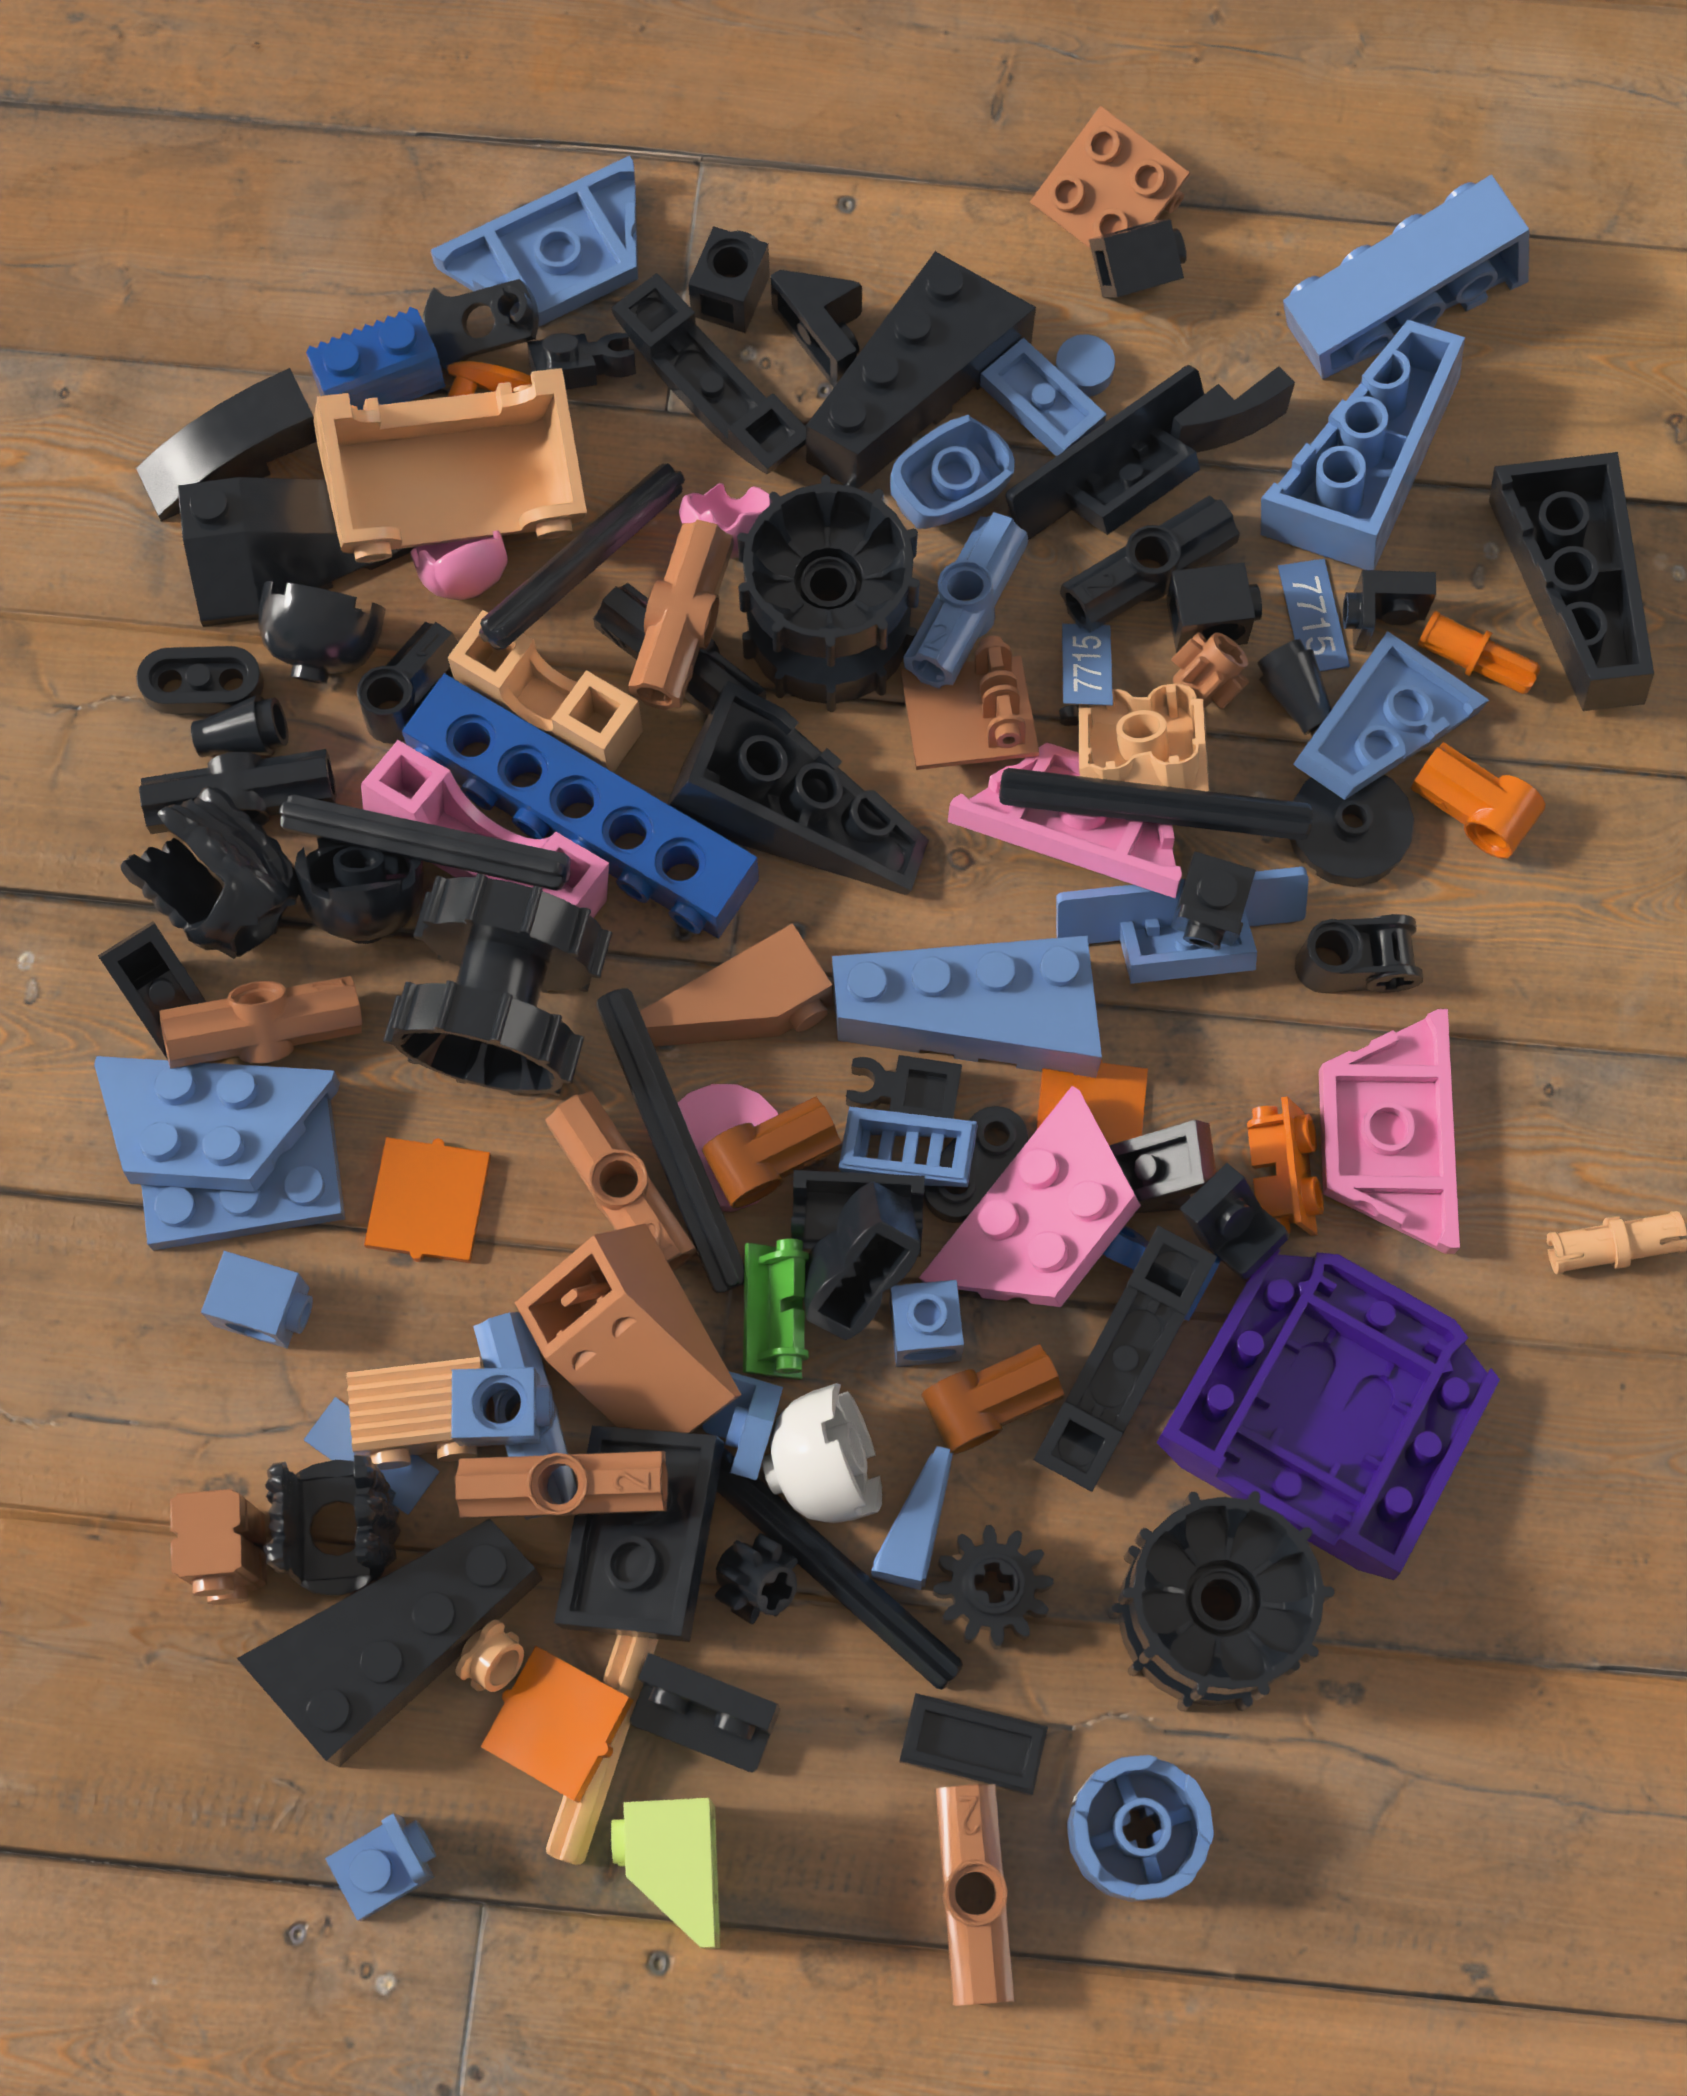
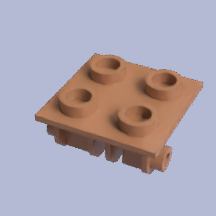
(1109, 181)
(977, 717)

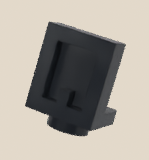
(1388, 596)
(1212, 901)
(1233, 1223)

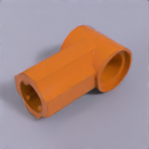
(1493, 809)

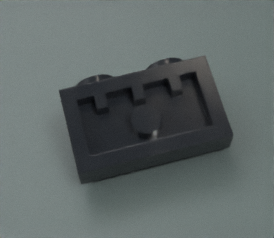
(703, 1713)

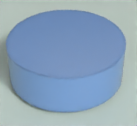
(1086, 363)

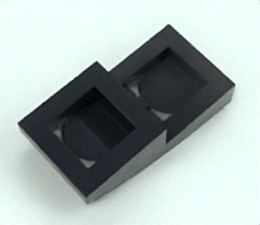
(1221, 420)

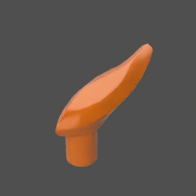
(483, 375)

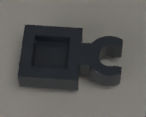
(582, 359)
(915, 1088)

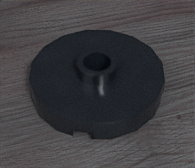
(1361, 853)

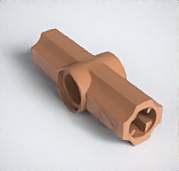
(681, 615)
(260, 1021)
(601, 1153)
(519, 1484)
(975, 1942)

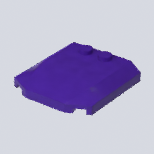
(1304, 1411)

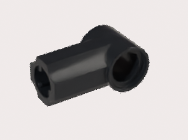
(405, 679)

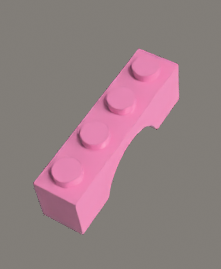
(424, 791)

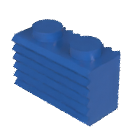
(382, 362)

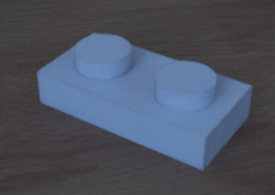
(1041, 397)

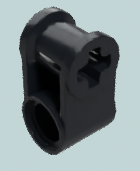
(1372, 952)

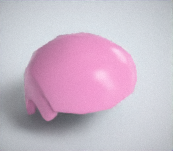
(728, 513)
(461, 567)

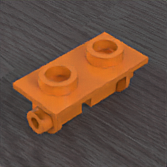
(1286, 1143)

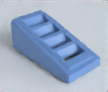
(866, 1122)
(910, 1542)

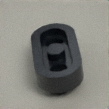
(203, 678)
(986, 1165)

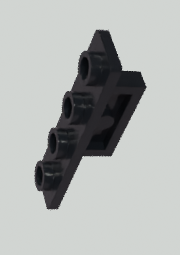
(1115, 466)

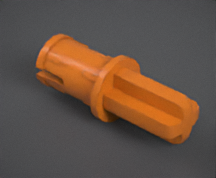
(1478, 653)

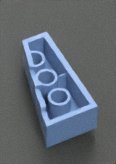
(1412, 276)
(1363, 463)

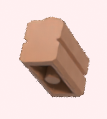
(218, 1545)

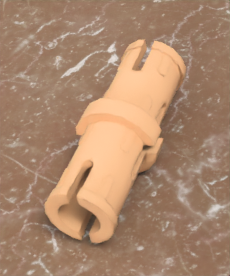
(1617, 1242)

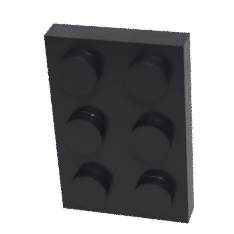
(644, 1568)

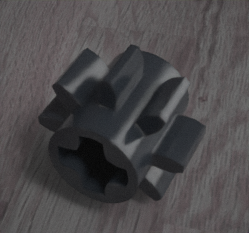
(756, 1578)

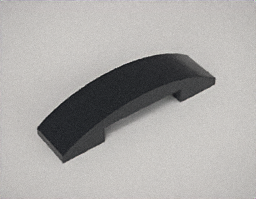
(706, 379)
(1125, 1358)

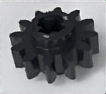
(975, 1605)

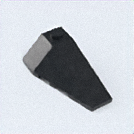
(255, 533)
(783, 796)

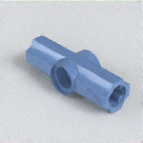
(956, 624)
(508, 1343)

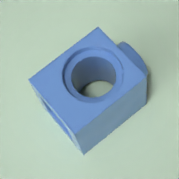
(257, 1300)
(926, 1323)
(470, 1397)

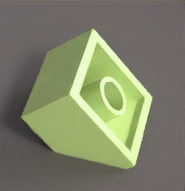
(673, 1861)

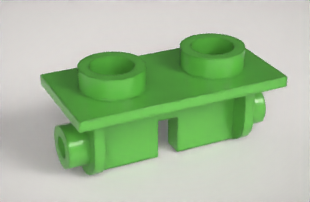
(774, 1309)

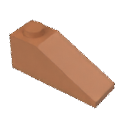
(747, 997)

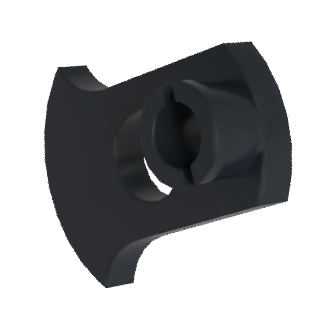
(447, 320)

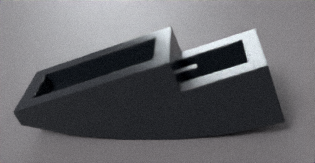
(230, 441)

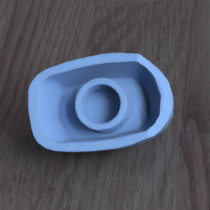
(951, 473)

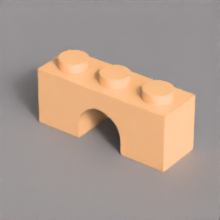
(581, 714)

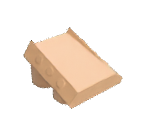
(1146, 739)

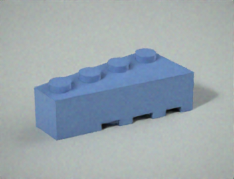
(981, 1001)

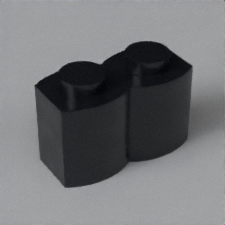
(860, 1260)

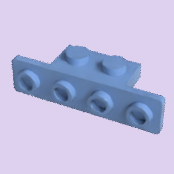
(1156, 951)

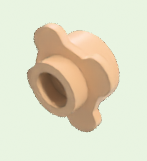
(490, 1658)

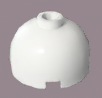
(822, 1458)

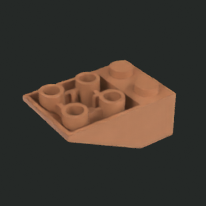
(628, 1335)

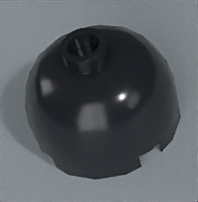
(317, 630)
(358, 890)

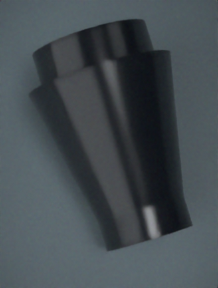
(1297, 684)
(249, 726)

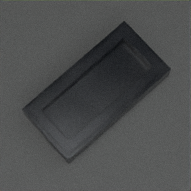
(973, 1744)

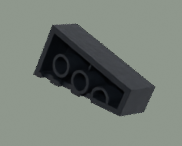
(914, 369)
(1580, 566)
(383, 1645)

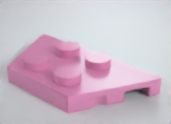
(1111, 846)
(1393, 1132)
(1043, 1215)

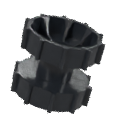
(816, 543)
(508, 950)
(1254, 1559)

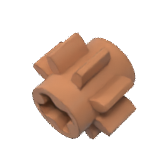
(1212, 668)

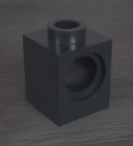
(1138, 257)
(725, 299)
(1213, 602)

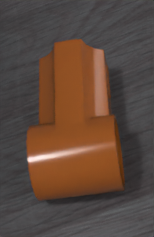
(755, 1159)
(976, 1405)

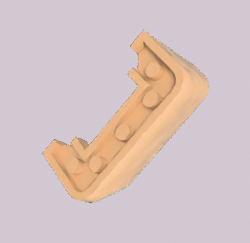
(450, 467)

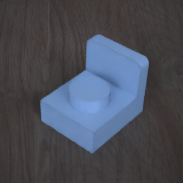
(747, 1423)
(383, 1865)

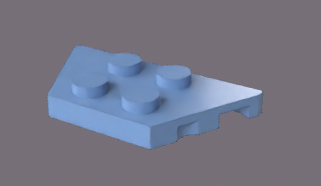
(561, 245)
(206, 1120)

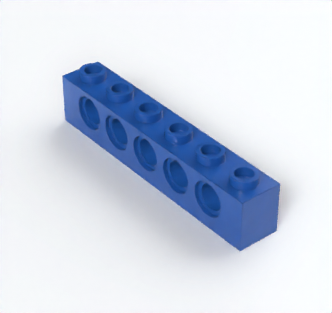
(459, 716)

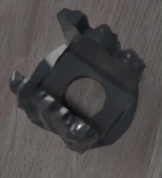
(248, 861)
(301, 1497)

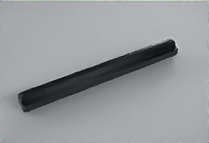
(581, 557)
(1155, 804)
(426, 842)
(671, 1140)
(839, 1576)

